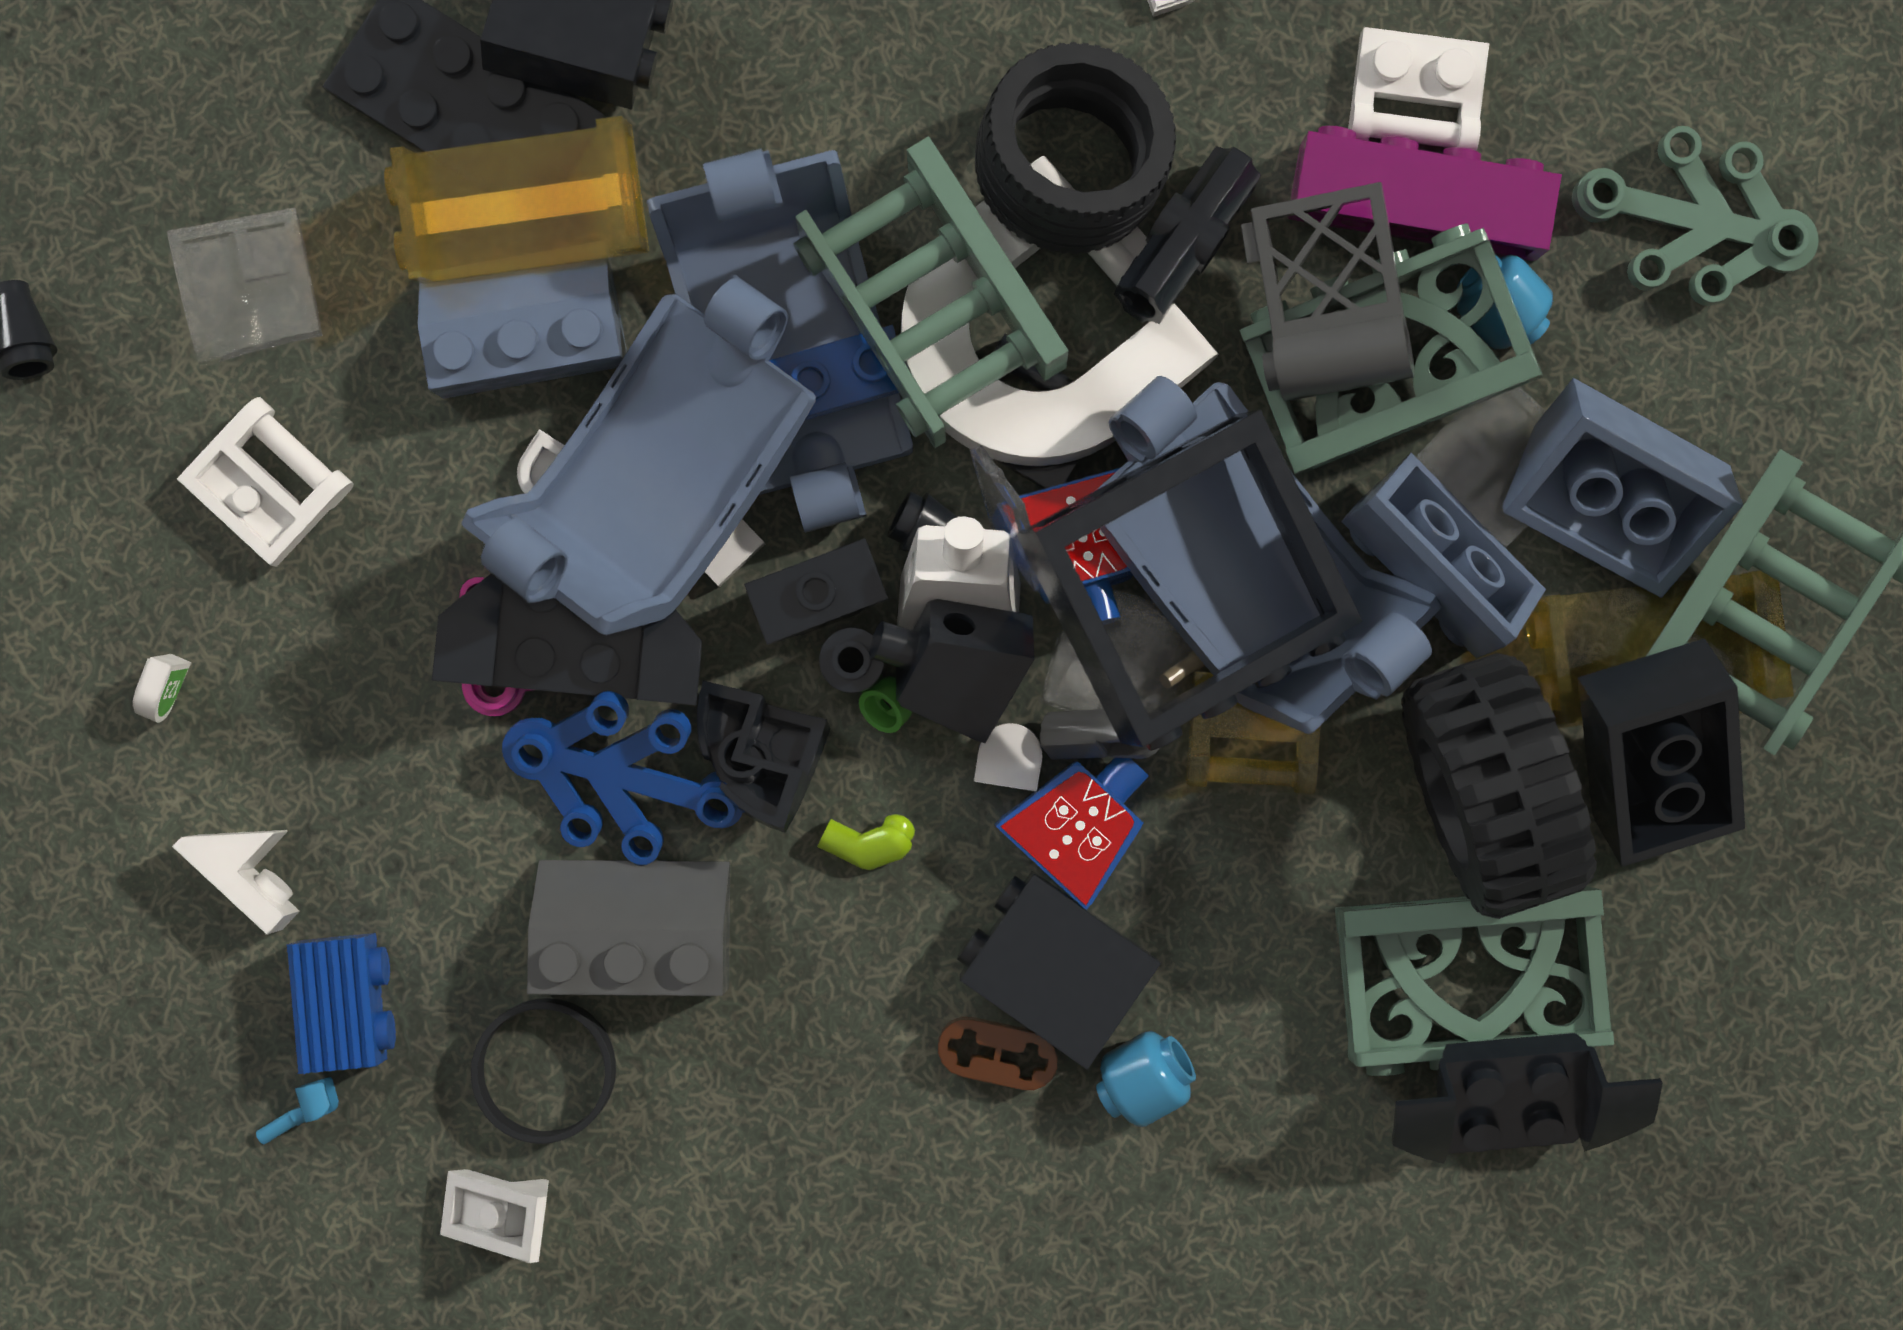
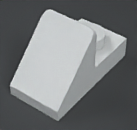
(229, 865)
(495, 1213)

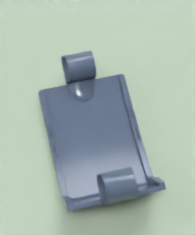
(747, 228)
(654, 466)
(1229, 580)

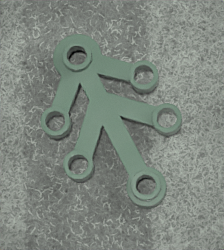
(1706, 219)

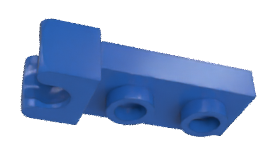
(839, 373)

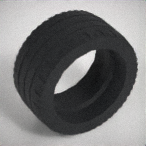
(1089, 82)

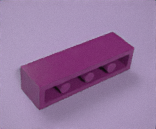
(1431, 190)

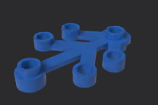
(612, 773)

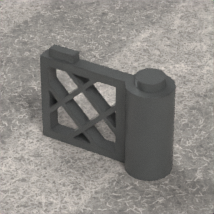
(1338, 347)

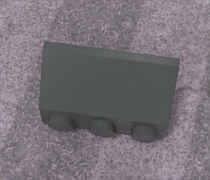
(630, 928)

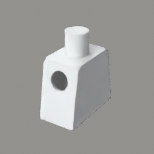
(958, 566)

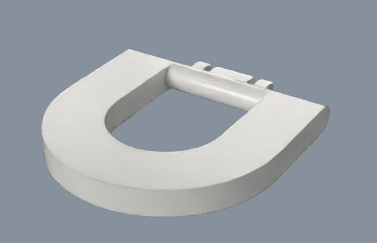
(1061, 422)

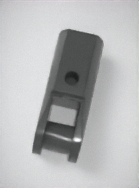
(1084, 735)

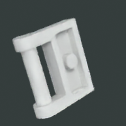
(1424, 72)
(253, 500)

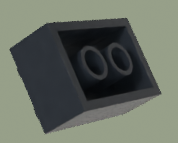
(1663, 751)

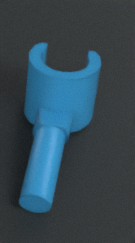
(314, 1100)

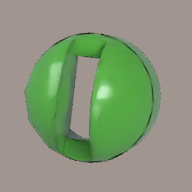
(876, 710)

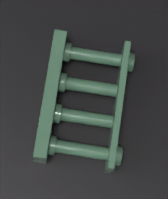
(960, 238)
(1748, 547)

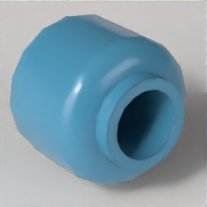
(1528, 292)
(1145, 1078)

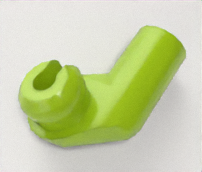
(873, 847)

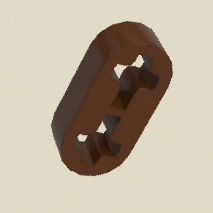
(993, 1068)

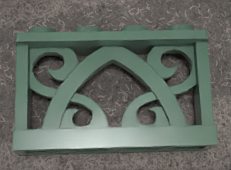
(1478, 369)
(1396, 932)

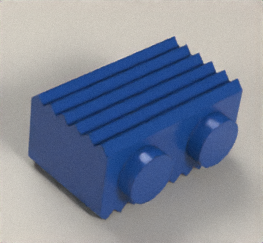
(340, 1003)

